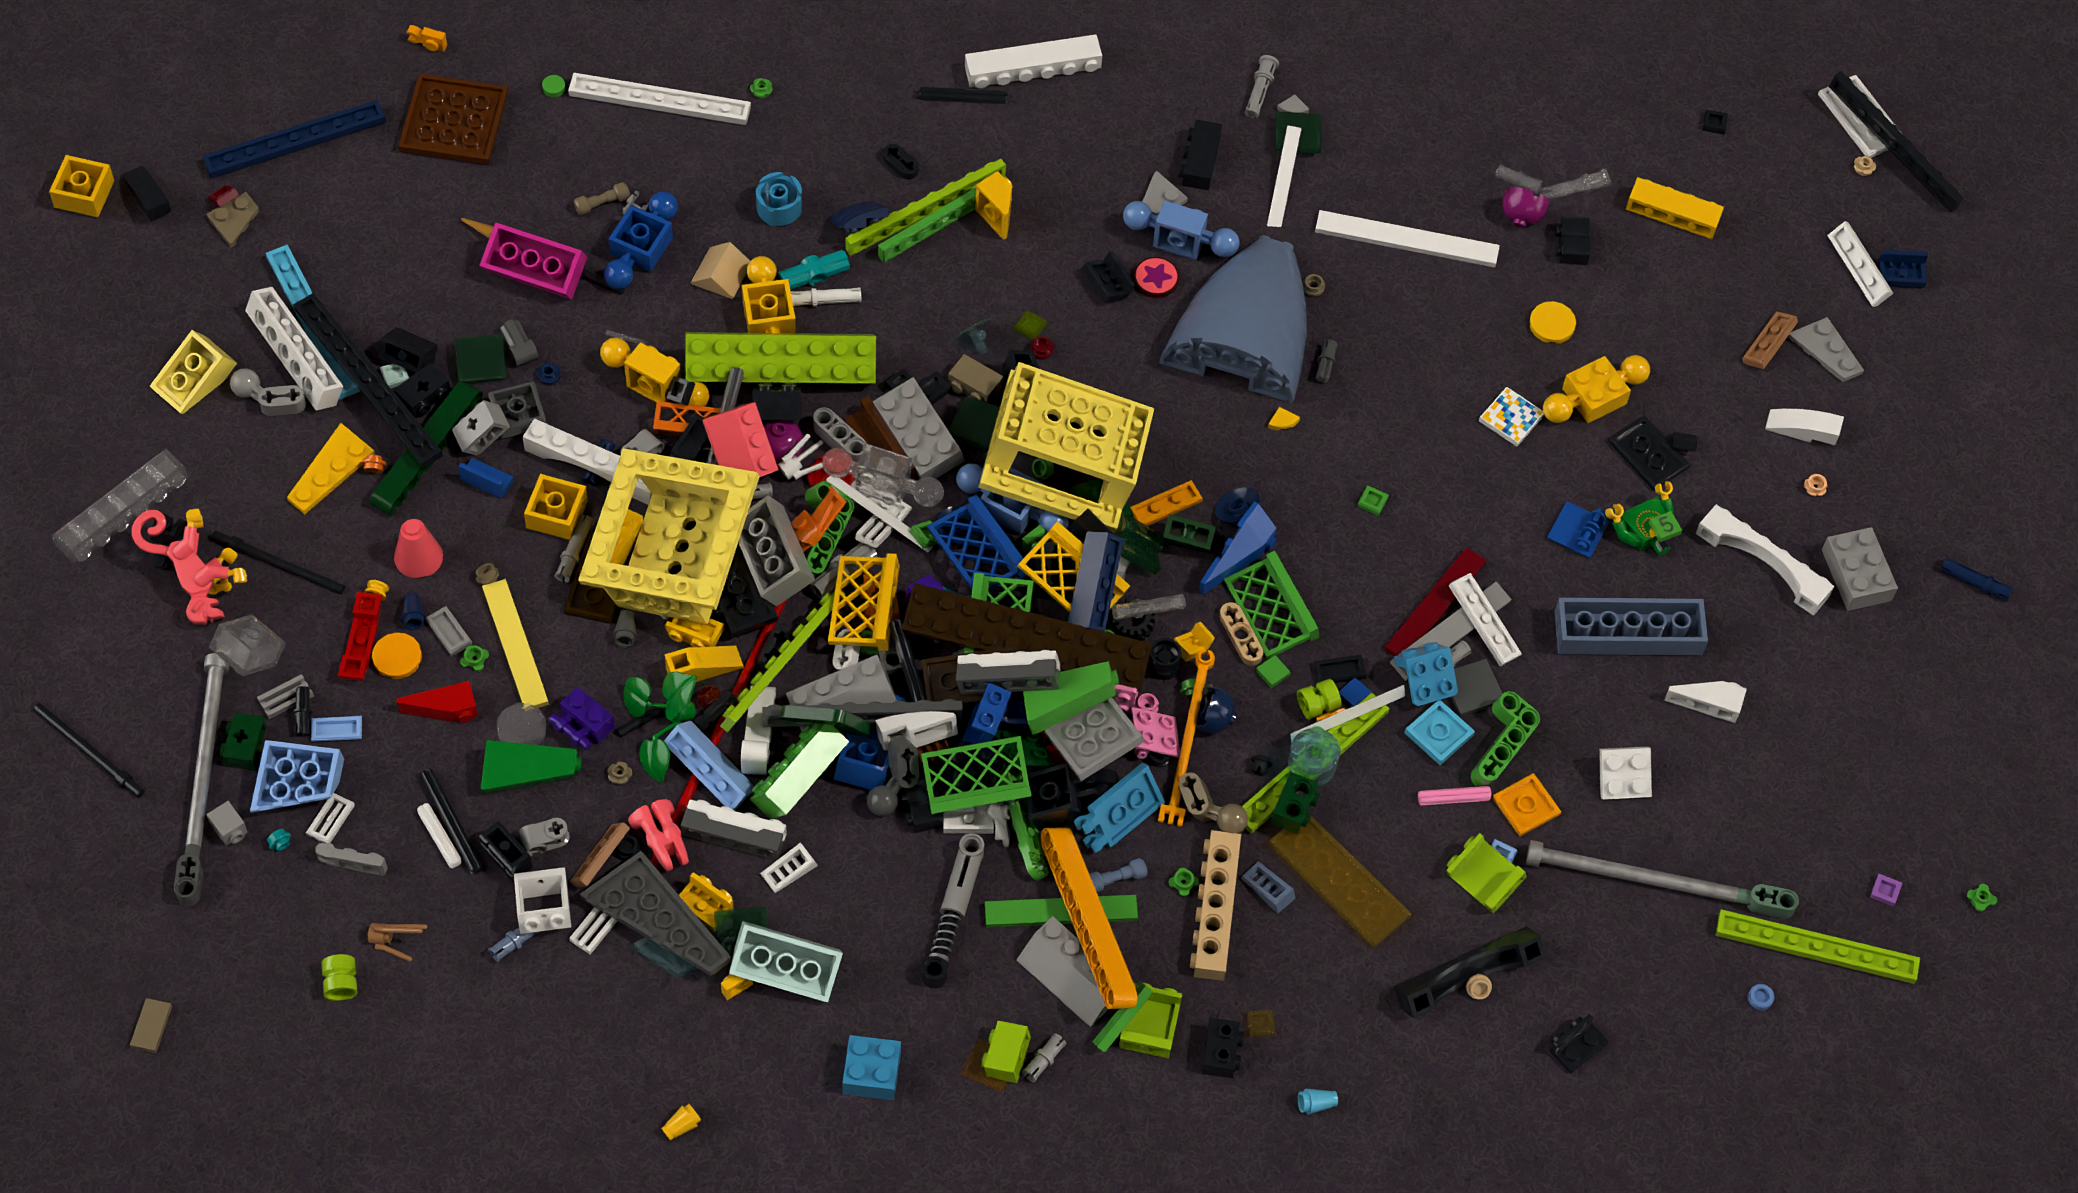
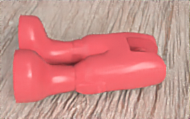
(662, 843)

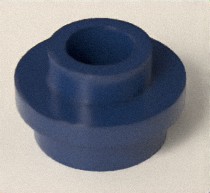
(548, 378)

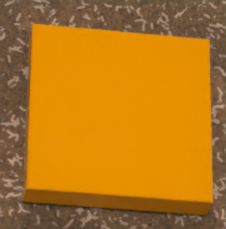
(1526, 804)

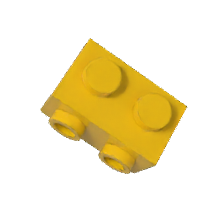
(695, 633)
(705, 899)

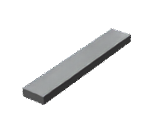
(1457, 624)

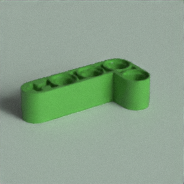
(830, 537)
(1503, 745)

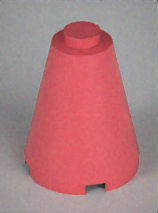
(417, 550)

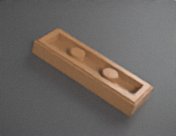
(1770, 340)
(599, 855)

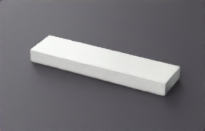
(1860, 264)
(1485, 619)

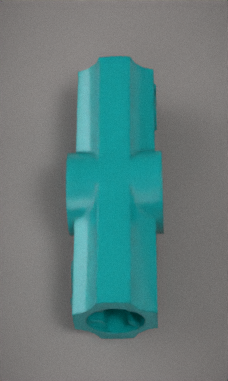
(815, 269)

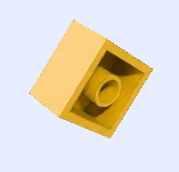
(81, 186)
(555, 506)

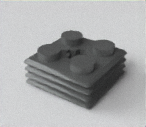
(519, 397)

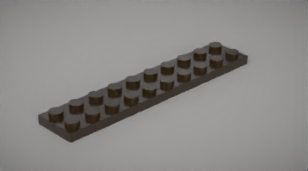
(990, 626)

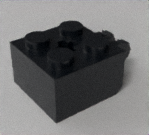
(1057, 796)

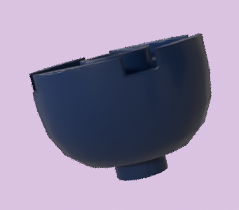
(1217, 710)

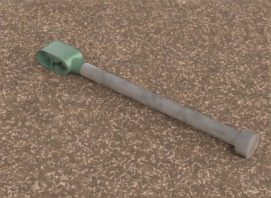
(1767, 893)

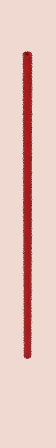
(718, 731)

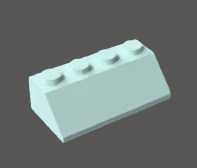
(785, 961)

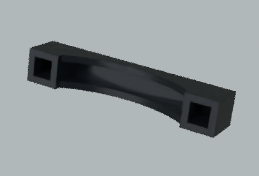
(1426, 990)

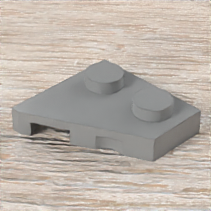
(1160, 190)

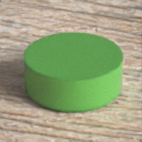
(553, 86)

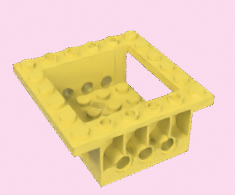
(1026, 428)
(681, 493)

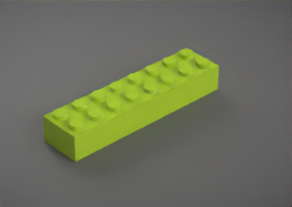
(781, 357)

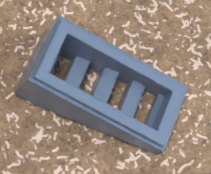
(1280, 897)

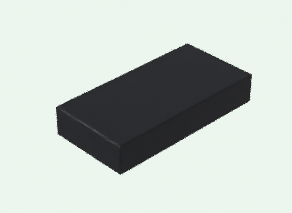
(692, 440)
(1340, 669)

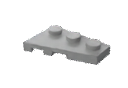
(1828, 347)

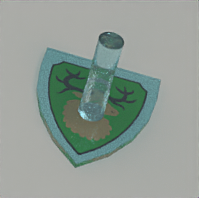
(976, 336)

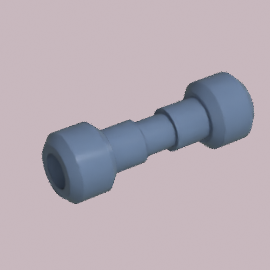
(1136, 869)

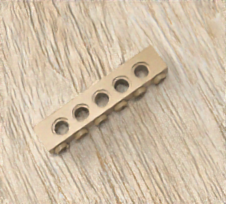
(1227, 847)

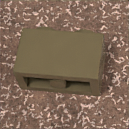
(975, 380)

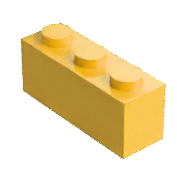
(627, 537)

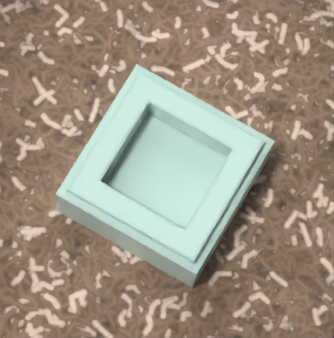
(394, 374)

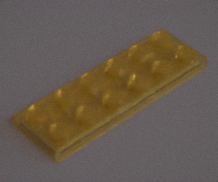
(1341, 881)

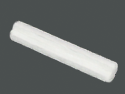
(439, 835)

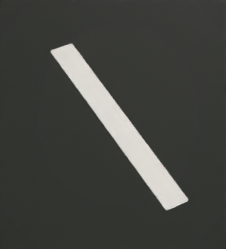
(1284, 176)
(874, 508)
(1357, 710)

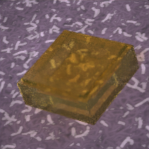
(1260, 1023)

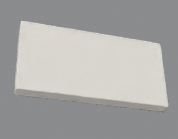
(1861, 135)

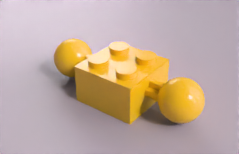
(767, 302)
(648, 371)
(1596, 389)

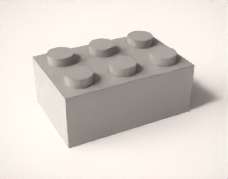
(1859, 569)

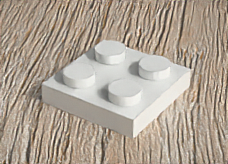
(1625, 772)

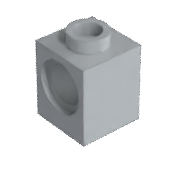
(227, 824)

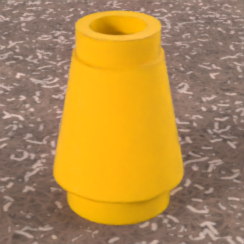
(681, 1122)

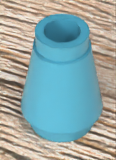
(1316, 1100)

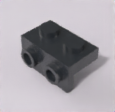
(1109, 278)

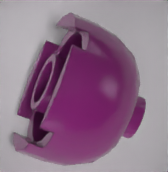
(1524, 207)
(782, 437)

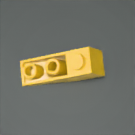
(704, 661)

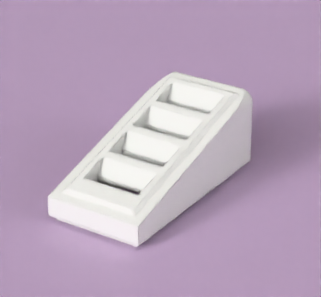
(793, 875)

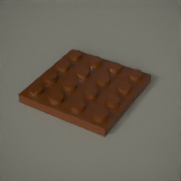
(453, 119)

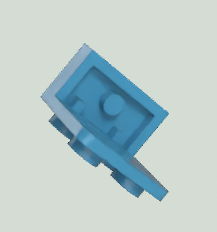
(1428, 672)

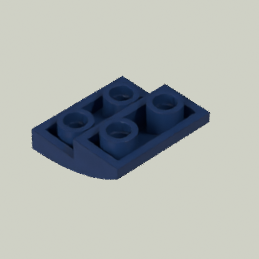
(855, 215)

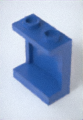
(986, 715)

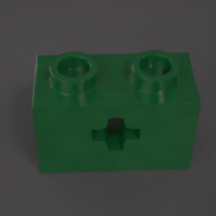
(1188, 534)
(243, 741)

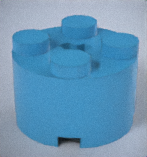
(779, 199)

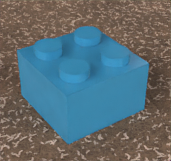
(871, 1067)

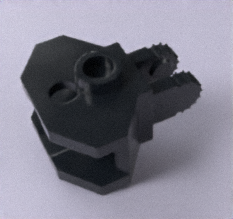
(172, 533)

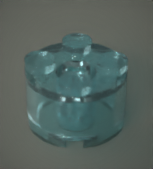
(1314, 755)

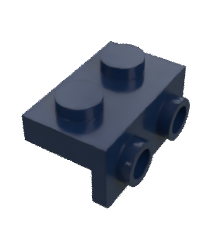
(1903, 268)

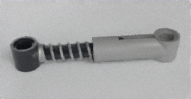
(953, 908)

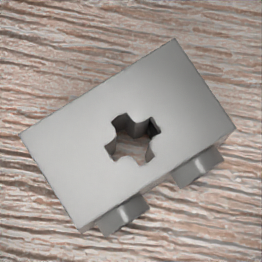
(480, 427)

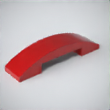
(361, 637)

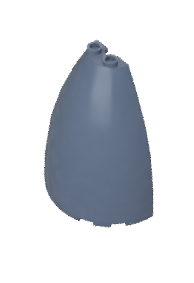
(1247, 321)

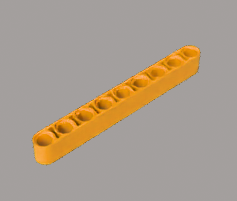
(1088, 918)

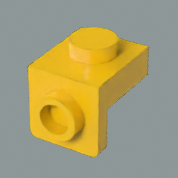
(1194, 641)

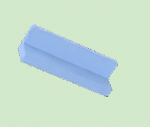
(709, 764)

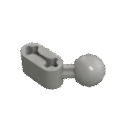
(246, 384)

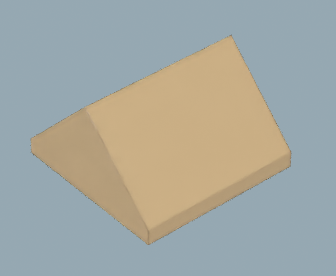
(722, 270)

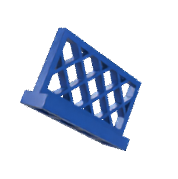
(992, 532)

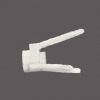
(791, 464)

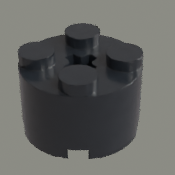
(974, 769)

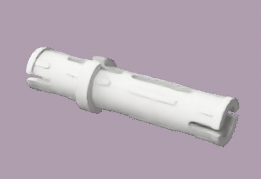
(831, 296)

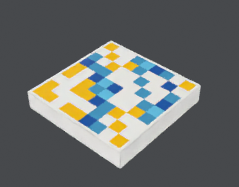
(1511, 416)

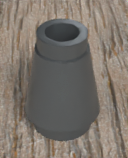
(625, 630)

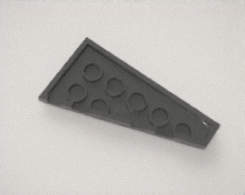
(650, 906)

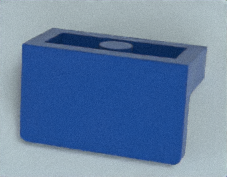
(485, 477)

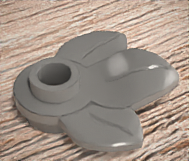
(1000, 813)

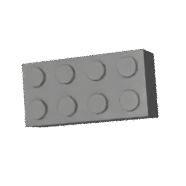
(919, 430)
(774, 552)

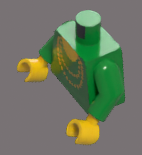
(1633, 525)

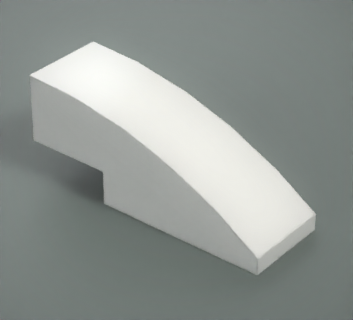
(1805, 424)
(917, 727)

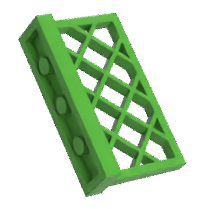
(981, 591)
(1292, 601)
(979, 796)

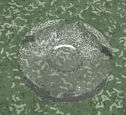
(521, 724)

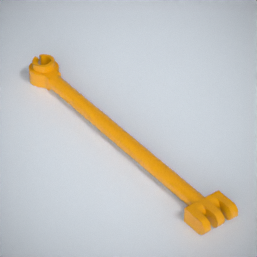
(1173, 807)

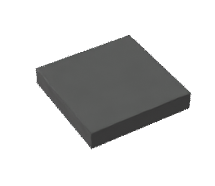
(1476, 688)

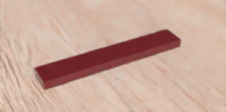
(1435, 603)

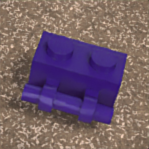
(584, 714)

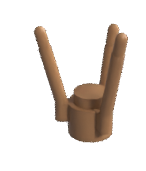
(383, 933)

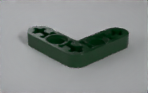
(838, 718)

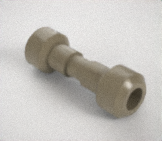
(584, 205)

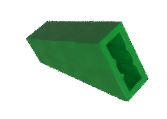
(525, 765)

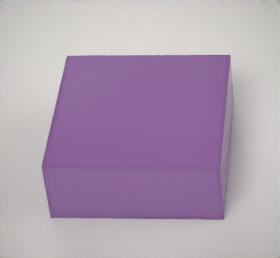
(1886, 890)

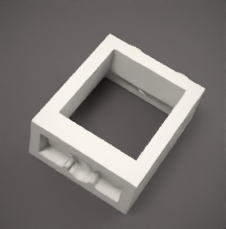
(528, 886)

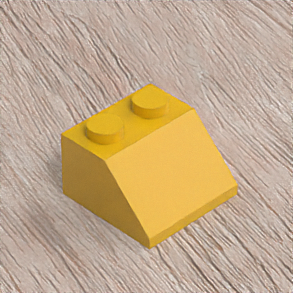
(994, 202)

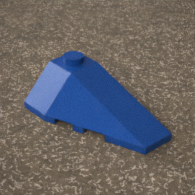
(1251, 540)

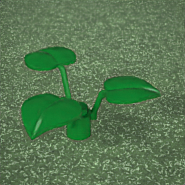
(678, 691)

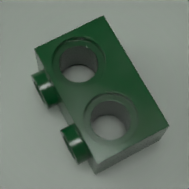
(1291, 802)

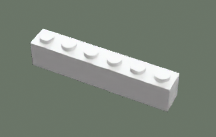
(1033, 61)

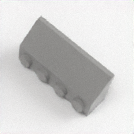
(858, 684)
(1061, 966)

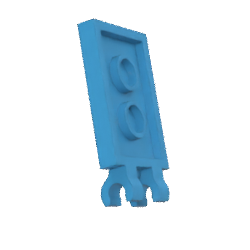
(1120, 809)

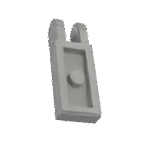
(351, 859)

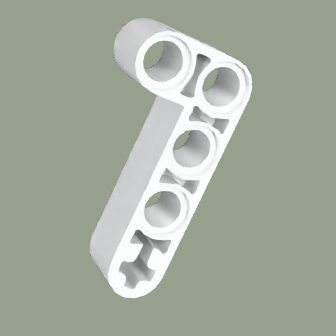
(756, 743)

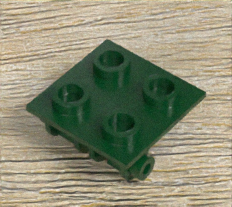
(1034, 751)

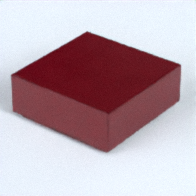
(223, 196)

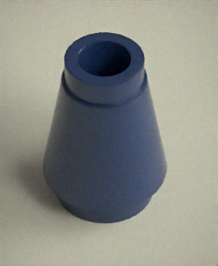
(412, 613)

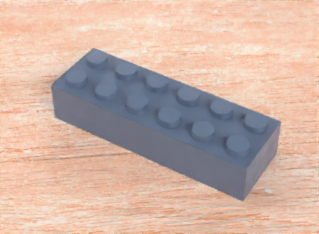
(1630, 626)

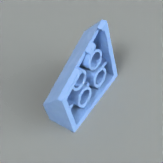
(295, 775)

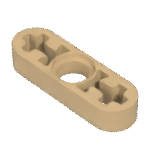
(1241, 624)

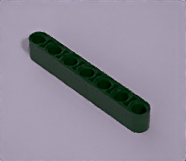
(407, 471)

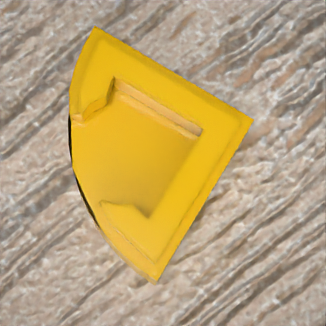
(1283, 419)

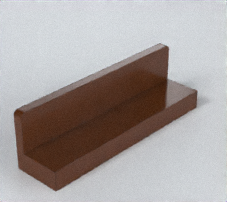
(874, 430)

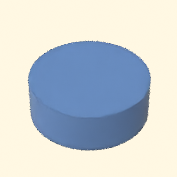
(1761, 997)

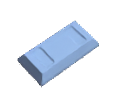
(336, 728)

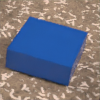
(1354, 693)

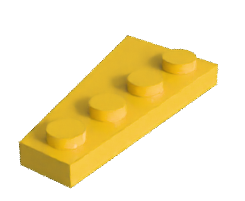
(332, 465)

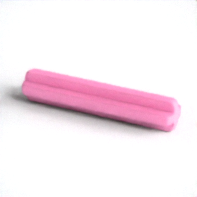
(1454, 795)

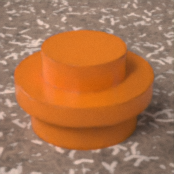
(373, 464)

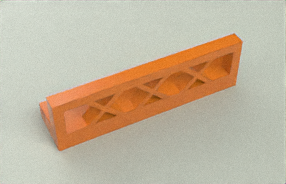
(675, 428)

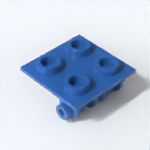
(1579, 529)

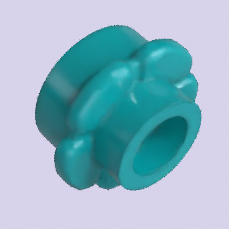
(279, 840)

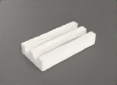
(877, 524)
(311, 832)
(583, 926)

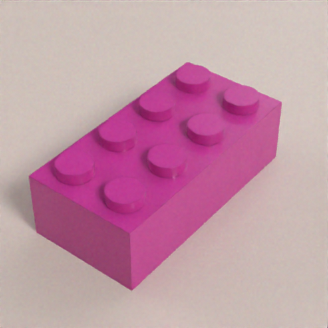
(533, 261)

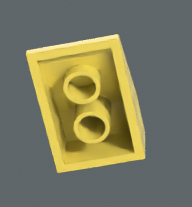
(192, 372)

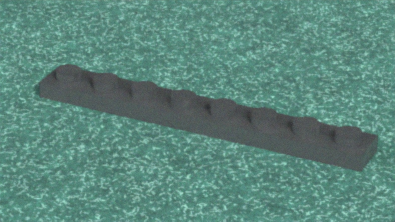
(868, 712)

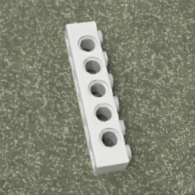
(294, 348)

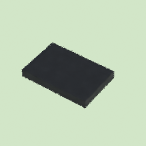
(1649, 452)

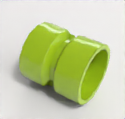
(1319, 699)
(340, 978)

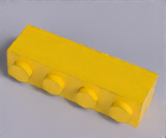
(1674, 208)

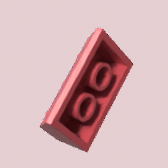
(740, 440)

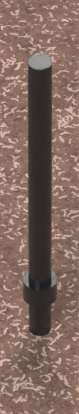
(237, 544)
(122, 778)

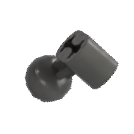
(904, 772)

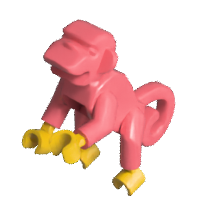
(192, 573)

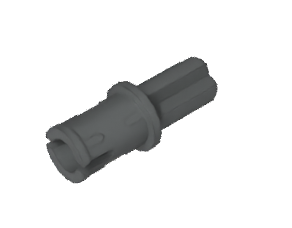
(1326, 360)

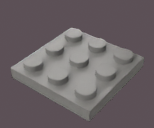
(1094, 738)

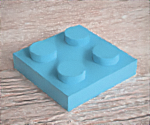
(1439, 732)

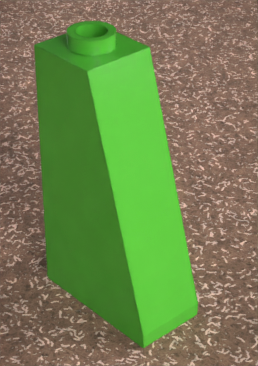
(1077, 692)

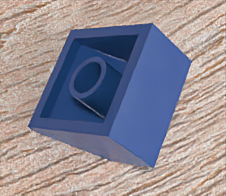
(863, 762)

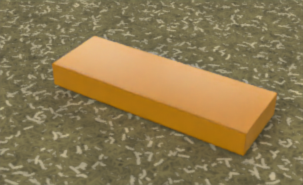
(1166, 503)

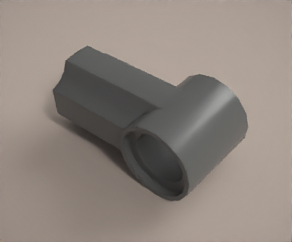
(519, 345)

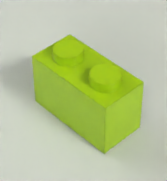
(1006, 1051)

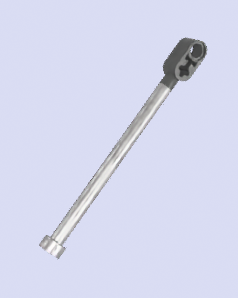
(216, 669)

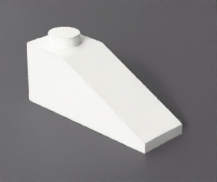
(1712, 698)

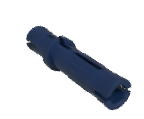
(1979, 580)

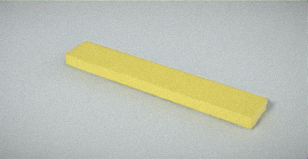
(515, 644)

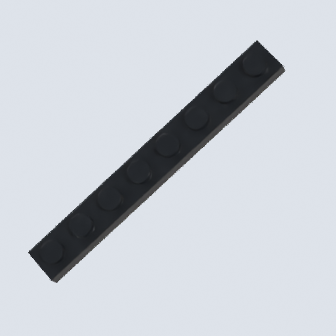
(1897, 144)

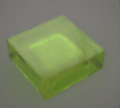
(1030, 325)

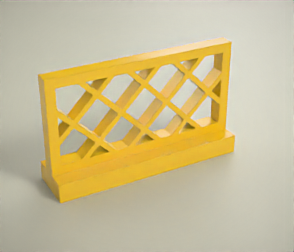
(1073, 549)
(885, 601)

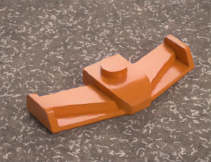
(811, 528)

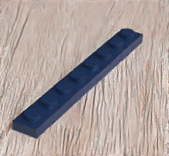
(294, 138)

